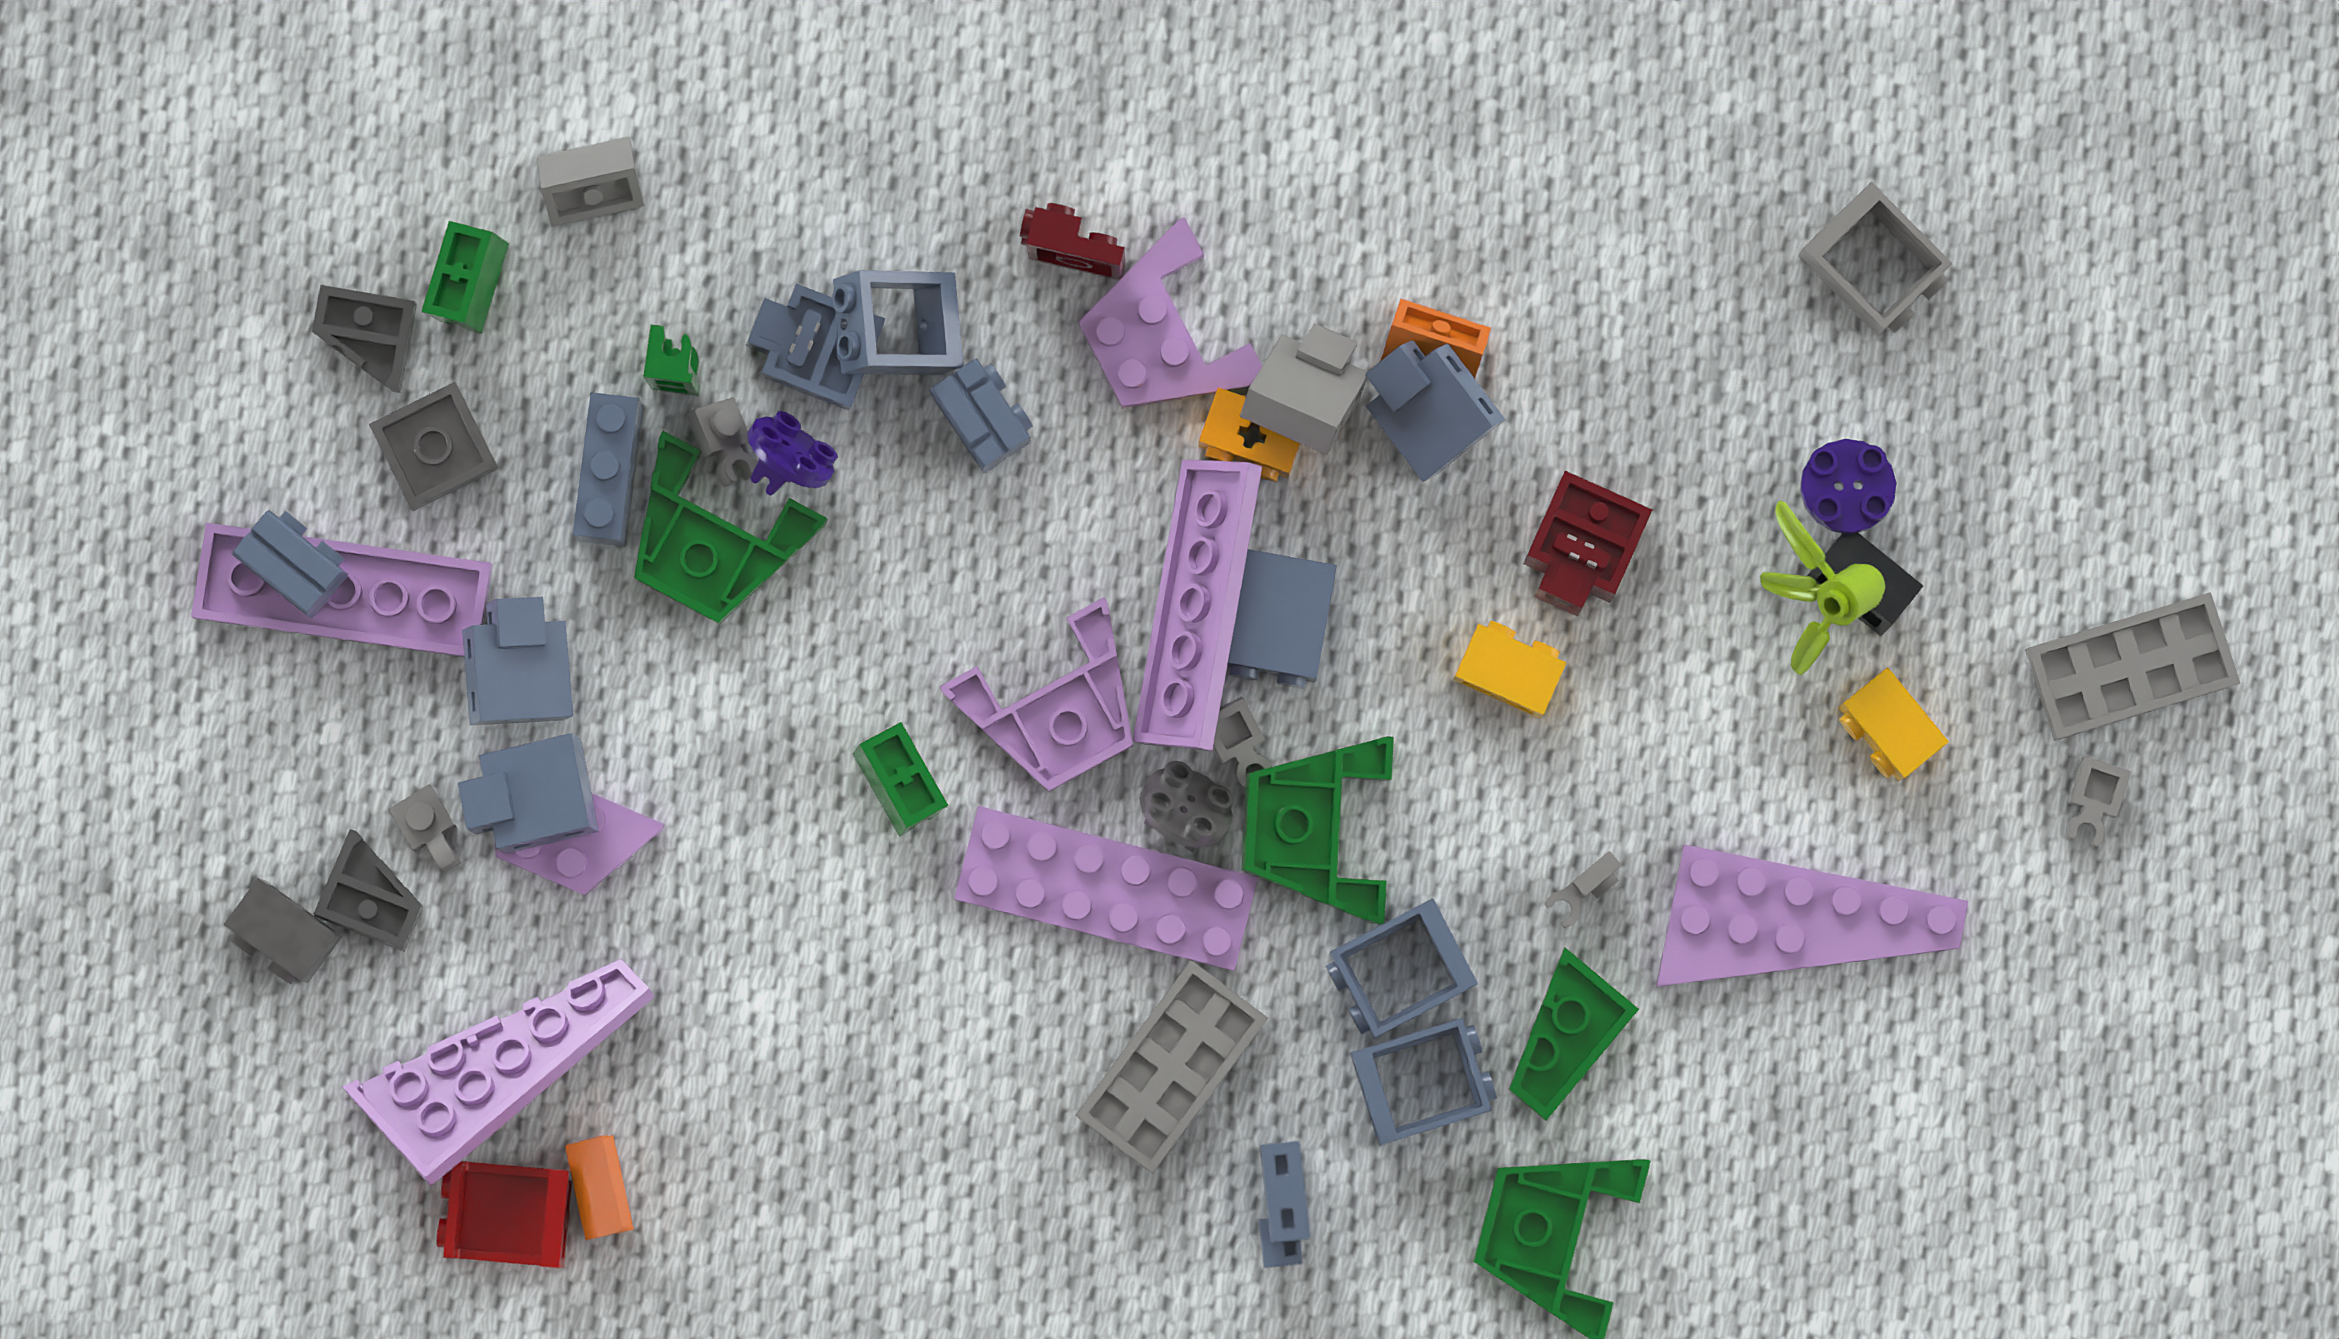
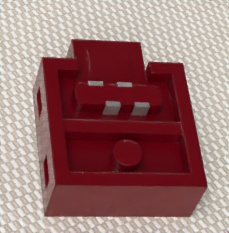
(1584, 543)

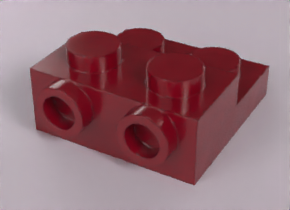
(1057, 239)

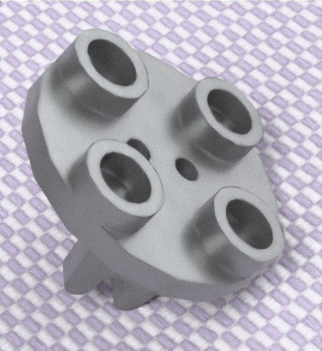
(1186, 806)

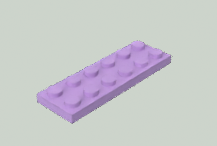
(384, 601)
(1197, 604)
(1106, 888)

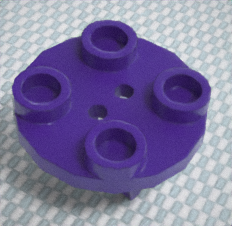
(789, 454)
(1848, 463)

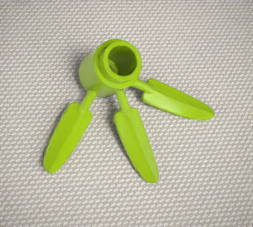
(1840, 598)

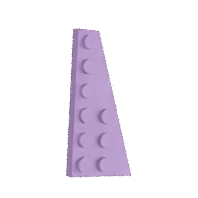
(1766, 917)
(483, 1076)

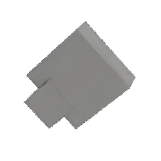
(1307, 388)

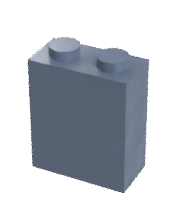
(1281, 618)

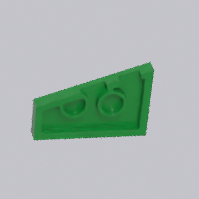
(1569, 1034)

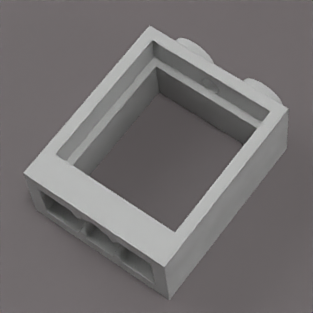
(1874, 201)

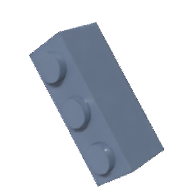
(608, 469)

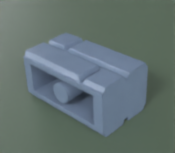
(981, 414)
(291, 563)

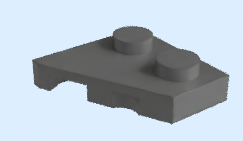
(367, 330)
(368, 897)

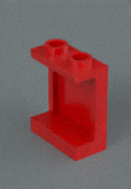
(505, 1214)

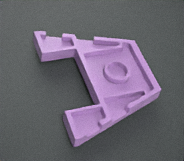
(1144, 340)
(1068, 722)

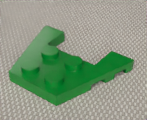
(701, 556)
(1296, 826)
(1536, 1226)

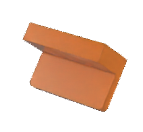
(1434, 329)
(599, 1187)

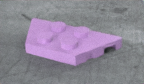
(589, 859)

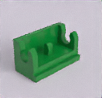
(465, 276)
(670, 368)
(900, 778)

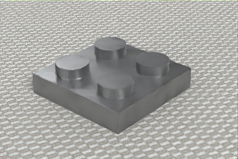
(433, 446)

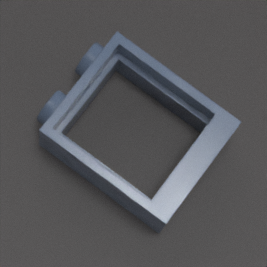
(935, 319)
(1445, 946)
(1374, 1096)

